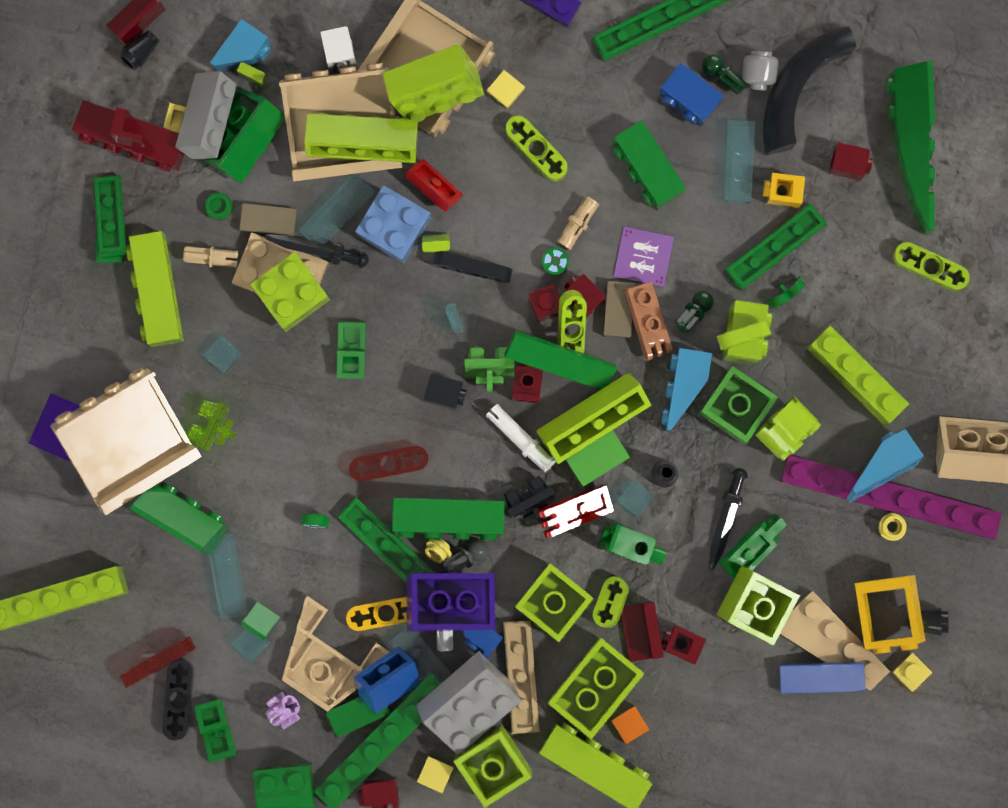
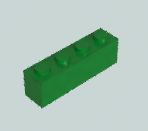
(447, 517)

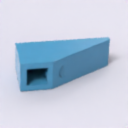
(690, 375)

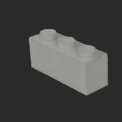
(206, 115)

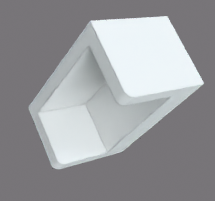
(338, 49)

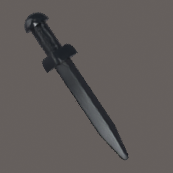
(336, 253)
(727, 516)

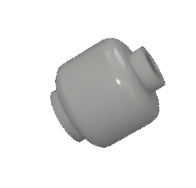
(759, 70)

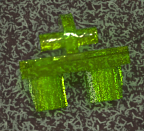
(216, 414)

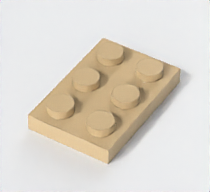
(263, 255)

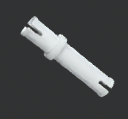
(520, 438)

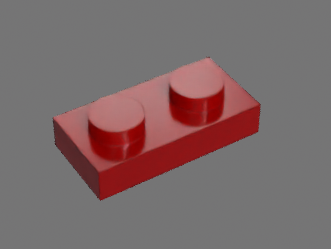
(433, 185)

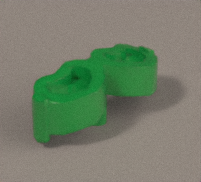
(787, 294)

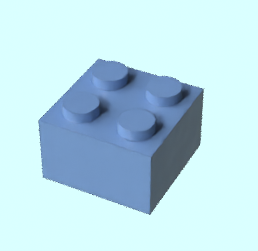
(393, 224)

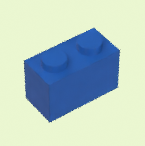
(690, 95)
(387, 680)

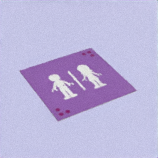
(643, 256)

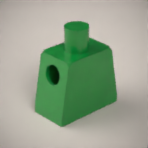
(622, 543)

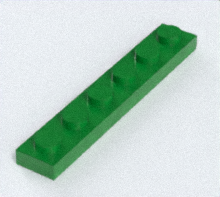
(376, 747)

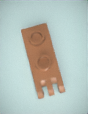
(648, 320)

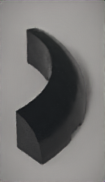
(783, 97)

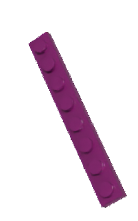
(893, 498)

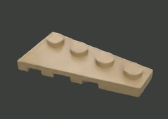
(824, 635)

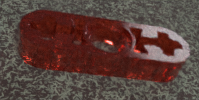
(394, 453)
(157, 662)

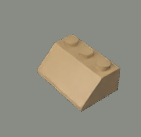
(972, 450)

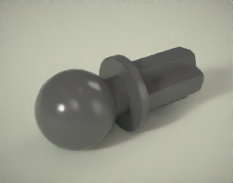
(475, 550)

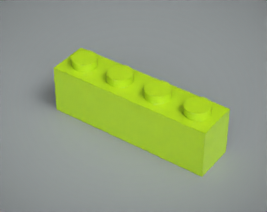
(361, 138)
(156, 289)
(857, 376)
(593, 418)
(595, 767)

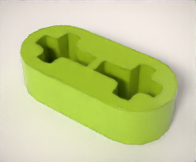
(744, 335)
(604, 600)

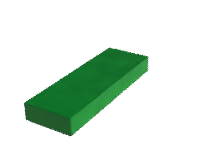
(109, 216)

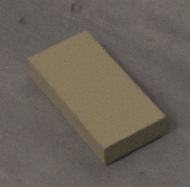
(268, 220)
(617, 312)

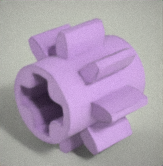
(282, 710)

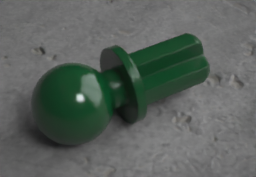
(713, 66)
(694, 311)

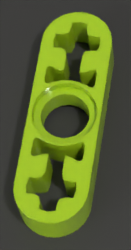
(527, 129)
(946, 281)
(565, 319)

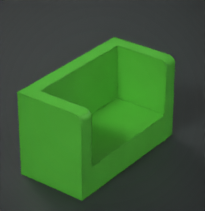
(597, 458)

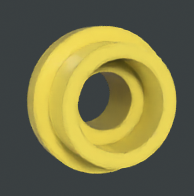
(900, 524)
(438, 550)

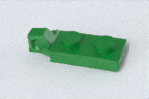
(753, 546)

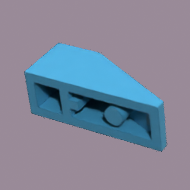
(892, 458)

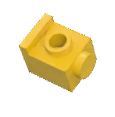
(791, 183)

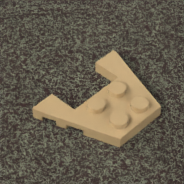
(318, 668)

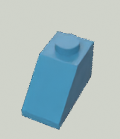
(242, 45)

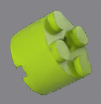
(788, 428)

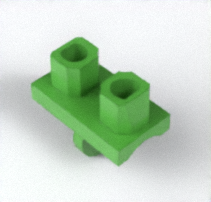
(488, 370)

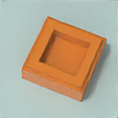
(630, 724)

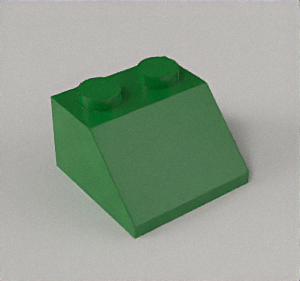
(285, 786)

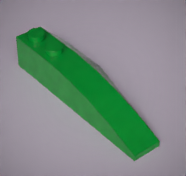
(912, 119)

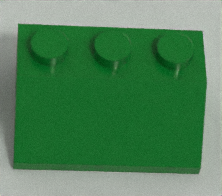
(246, 135)
(181, 517)

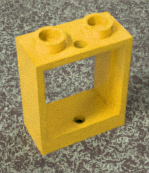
(914, 611)

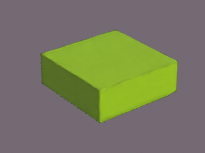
(252, 75)
(435, 243)

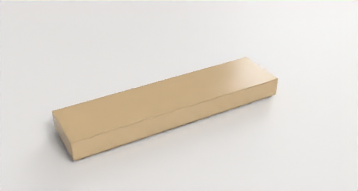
(522, 674)

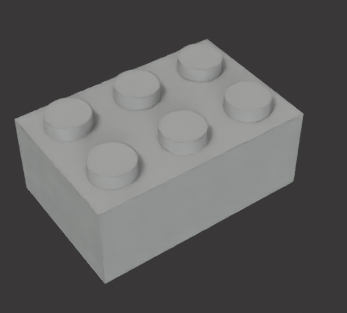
(468, 703)

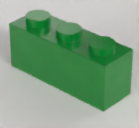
(648, 165)

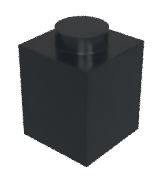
(444, 392)

